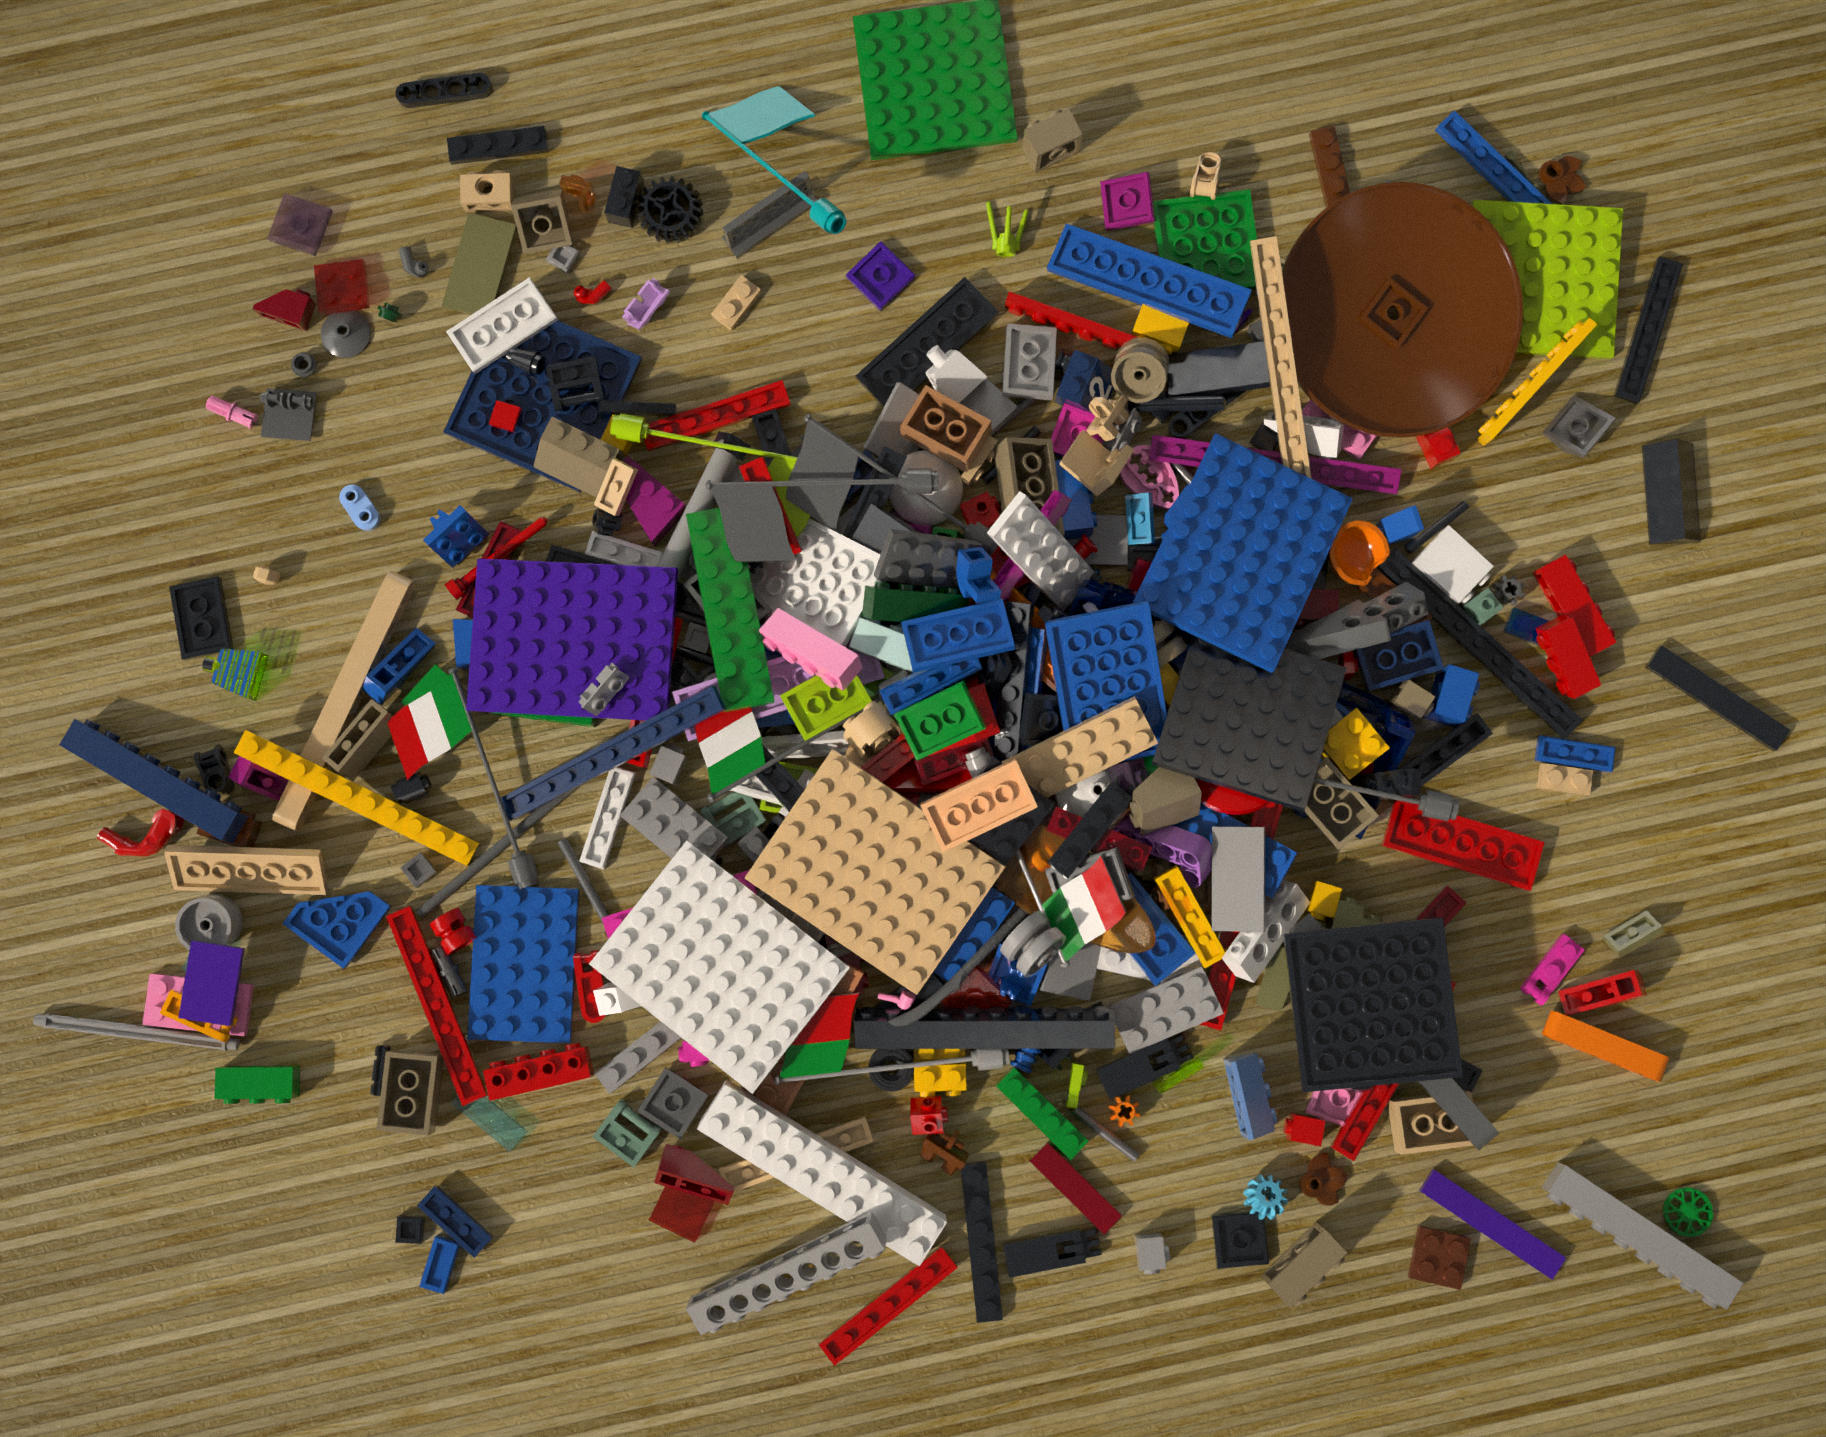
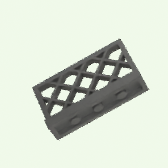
(767, 217)

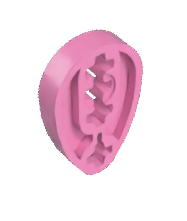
(1137, 483)

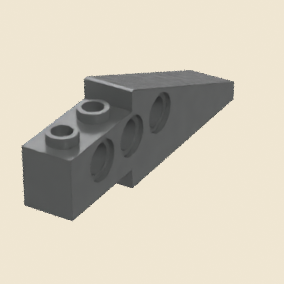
(1360, 623)

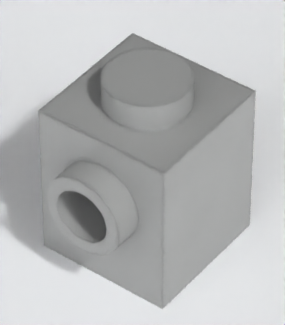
(668, 764)
(1151, 1253)

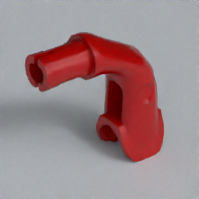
(164, 827)

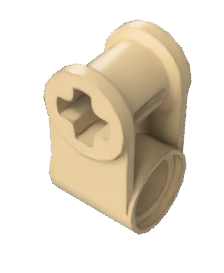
(1206, 176)

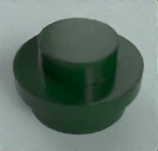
(389, 312)

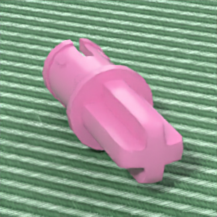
(231, 412)

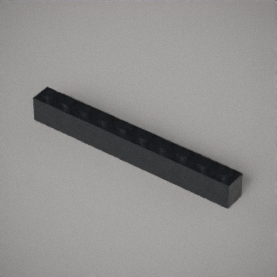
(988, 1028)

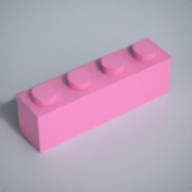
(810, 649)

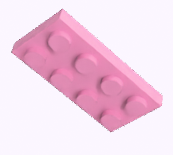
(159, 988)

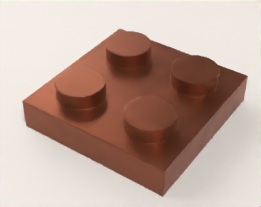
(1439, 1257)

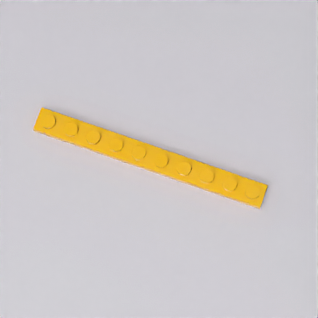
(356, 797)

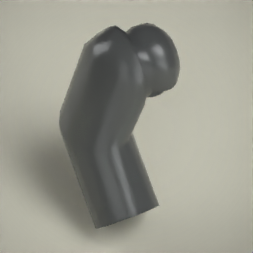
(412, 266)

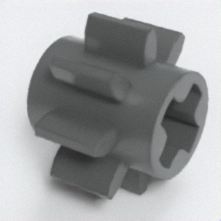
(1511, 583)

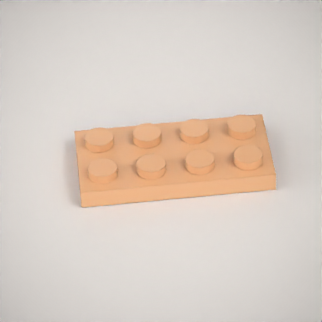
(978, 805)

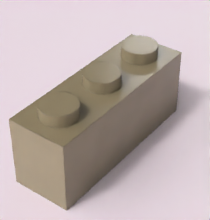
(360, 741)

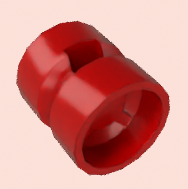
(452, 931)

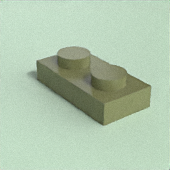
(1633, 934)

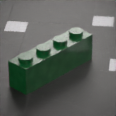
(907, 603)

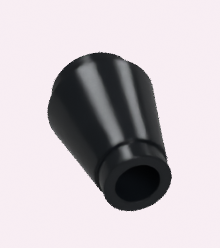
(526, 360)

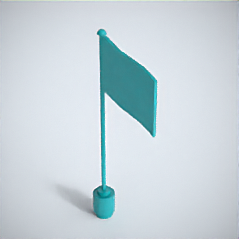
(762, 116)

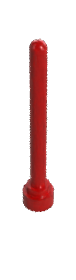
(458, 586)

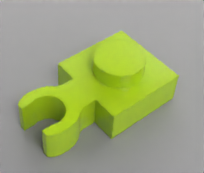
(1077, 1078)

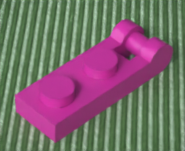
(1552, 968)

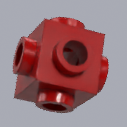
(927, 1115)

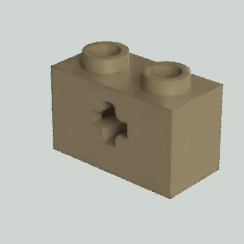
(1412, 700)

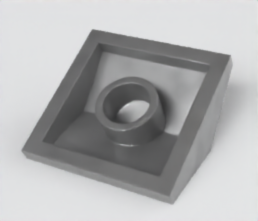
(1578, 427)

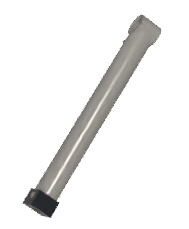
(717, 470)

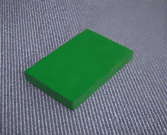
(940, 720)

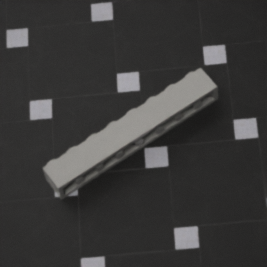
(1642, 1236)

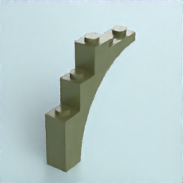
(1275, 980)

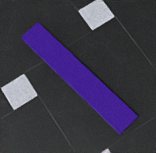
(1492, 1224)

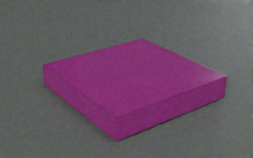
(1127, 201)

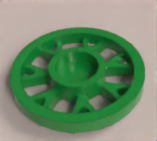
(1688, 1212)

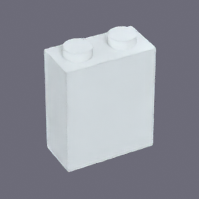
(1453, 565)

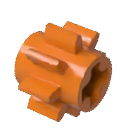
(1131, 1112)

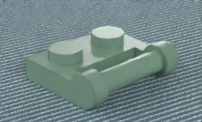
(739, 821)
(621, 1139)

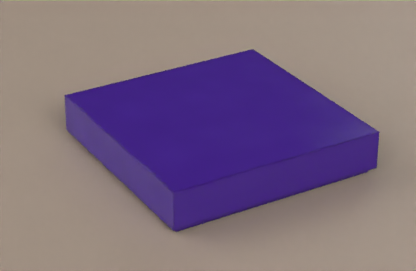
(880, 276)

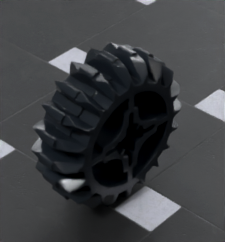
(653, 200)

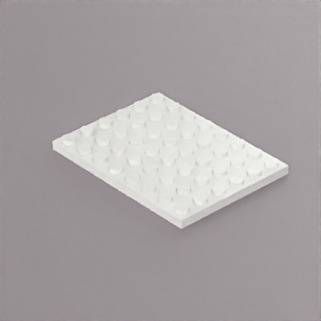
(719, 966)

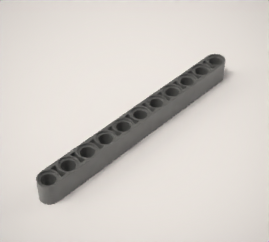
(1443, 1091)

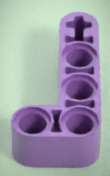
(1177, 846)

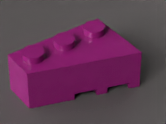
(653, 504)

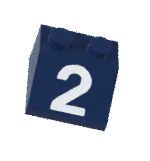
(1084, 380)

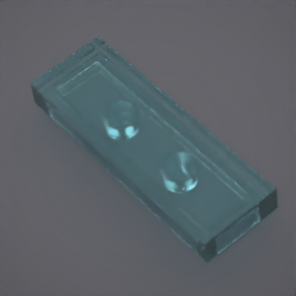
(493, 1121)

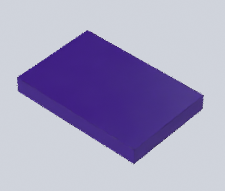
(211, 983)

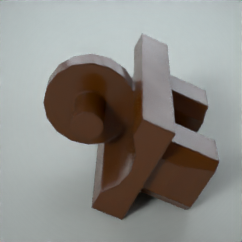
(948, 1148)

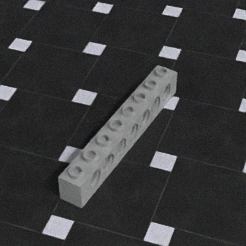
(710, 1319)

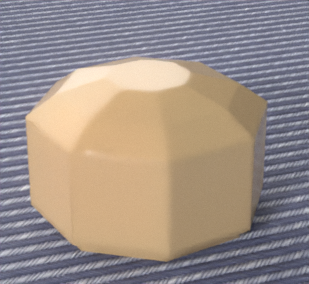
(266, 576)

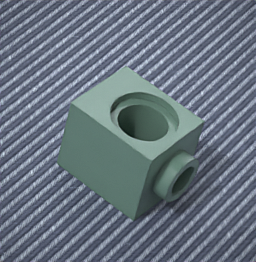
(1482, 606)

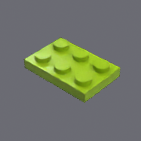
(818, 706)

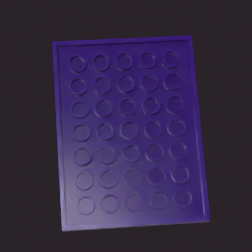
(555, 627)

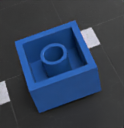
(1453, 694)

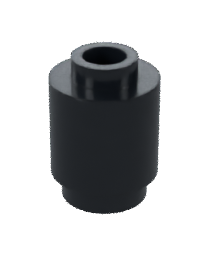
(411, 789)

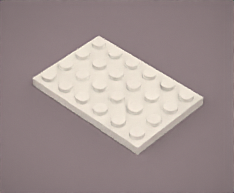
(823, 584)

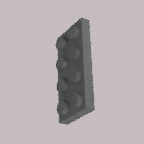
(921, 558)

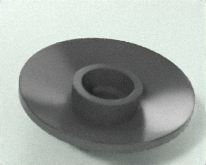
(353, 341)

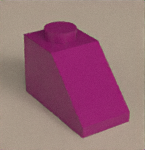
(258, 778)

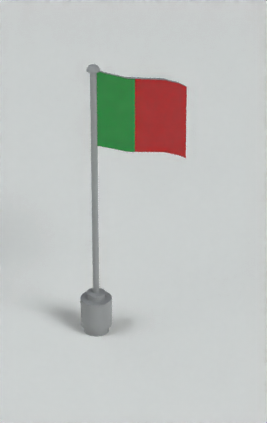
(825, 1041)

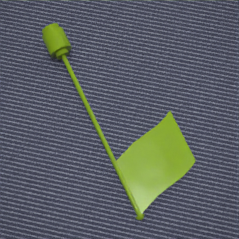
(635, 429)

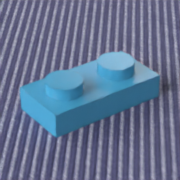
(1140, 518)

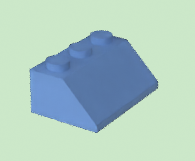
(1250, 1095)

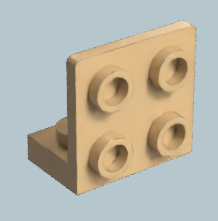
(1093, 463)

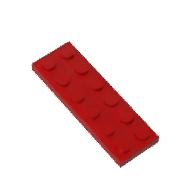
(1464, 845)

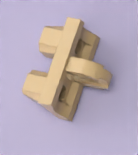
(1110, 412)

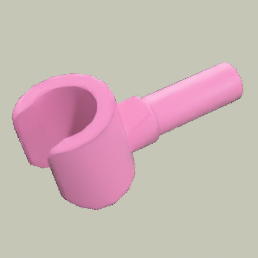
(904, 1001)

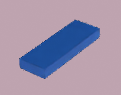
(1575, 754)

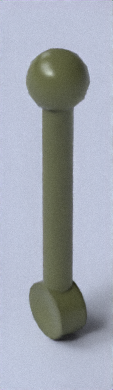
(1511, 157)

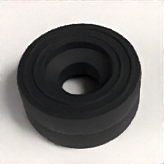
(891, 1082)

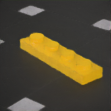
(1190, 916)

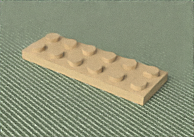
(1086, 748)
(246, 869)

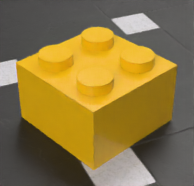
(1353, 744)

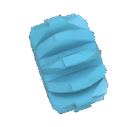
(1273, 1194)

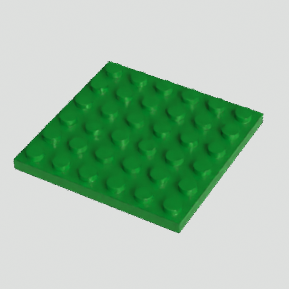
(934, 79)

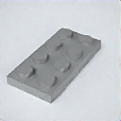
(671, 822)
(1166, 1009)

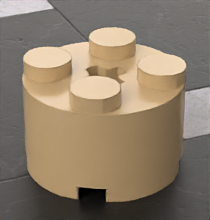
(871, 730)

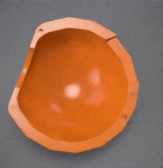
(1357, 552)

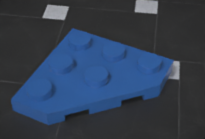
(338, 924)

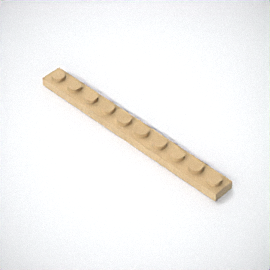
(1280, 354)

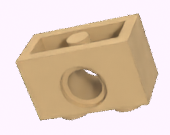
(497, 200)

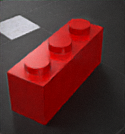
(1567, 656)

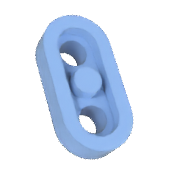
(360, 506)

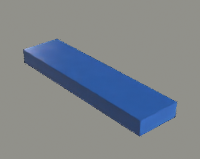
(925, 683)

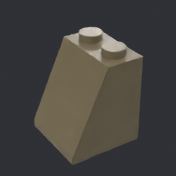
(1164, 801)

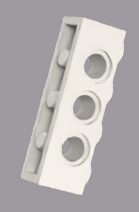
(1254, 950)

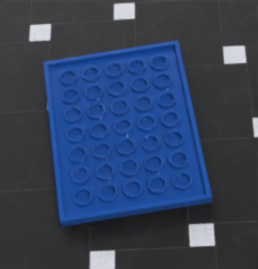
(1243, 552)

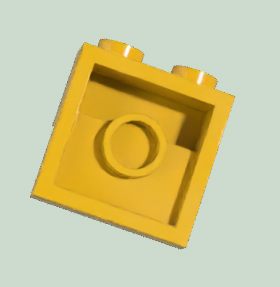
(939, 1077)

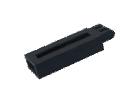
(1135, 1068)
(1041, 1253)

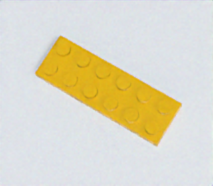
(1539, 376)

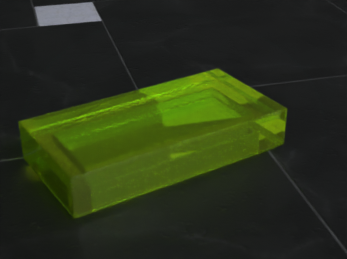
(1179, 1075)

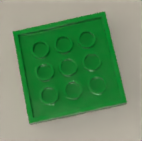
(1209, 234)

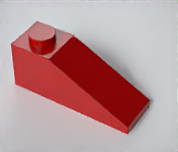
(1603, 993)

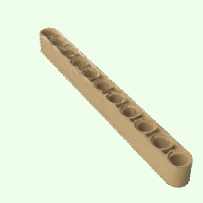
(347, 691)

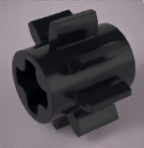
(606, 522)

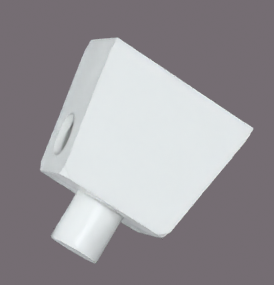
(953, 373)

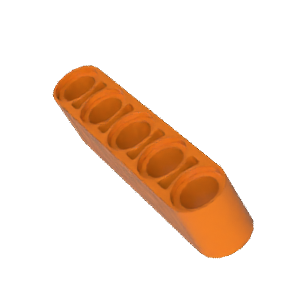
(1605, 1046)

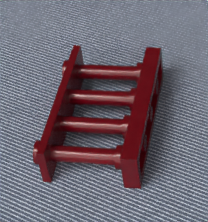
(1132, 851)

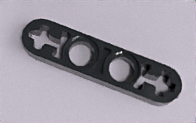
(444, 85)

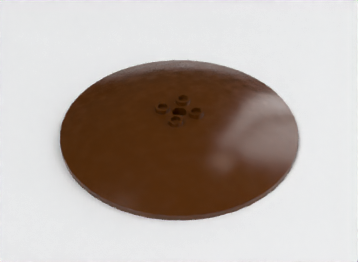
(1452, 297)

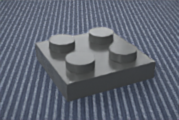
(673, 1102)

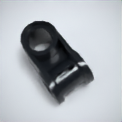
(213, 765)

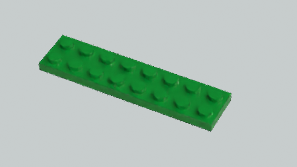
(729, 615)

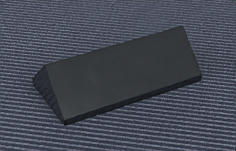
(1671, 492)

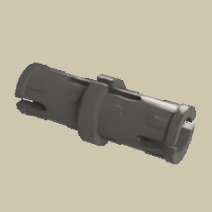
(449, 971)

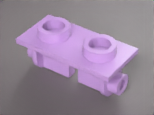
(653, 296)

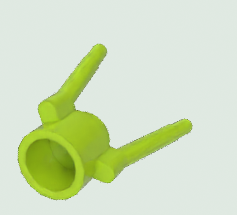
(1006, 244)

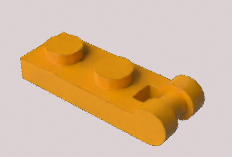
(171, 1010)

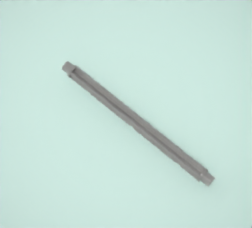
(133, 1031)

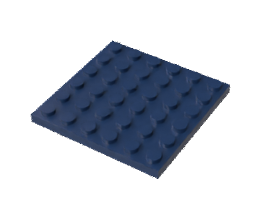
(532, 393)

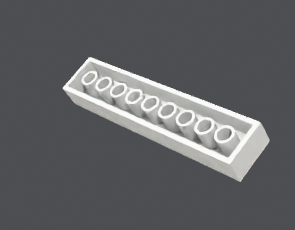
(821, 1170)

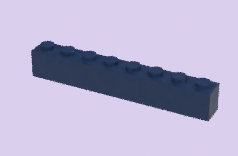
(154, 780)

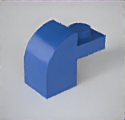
(974, 575)

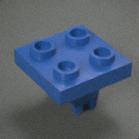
(454, 535)
(1012, 980)

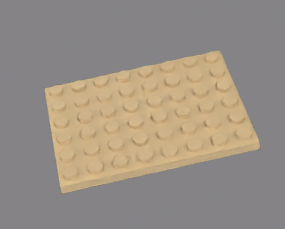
(873, 872)

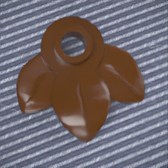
(1565, 178)
(1327, 1180)

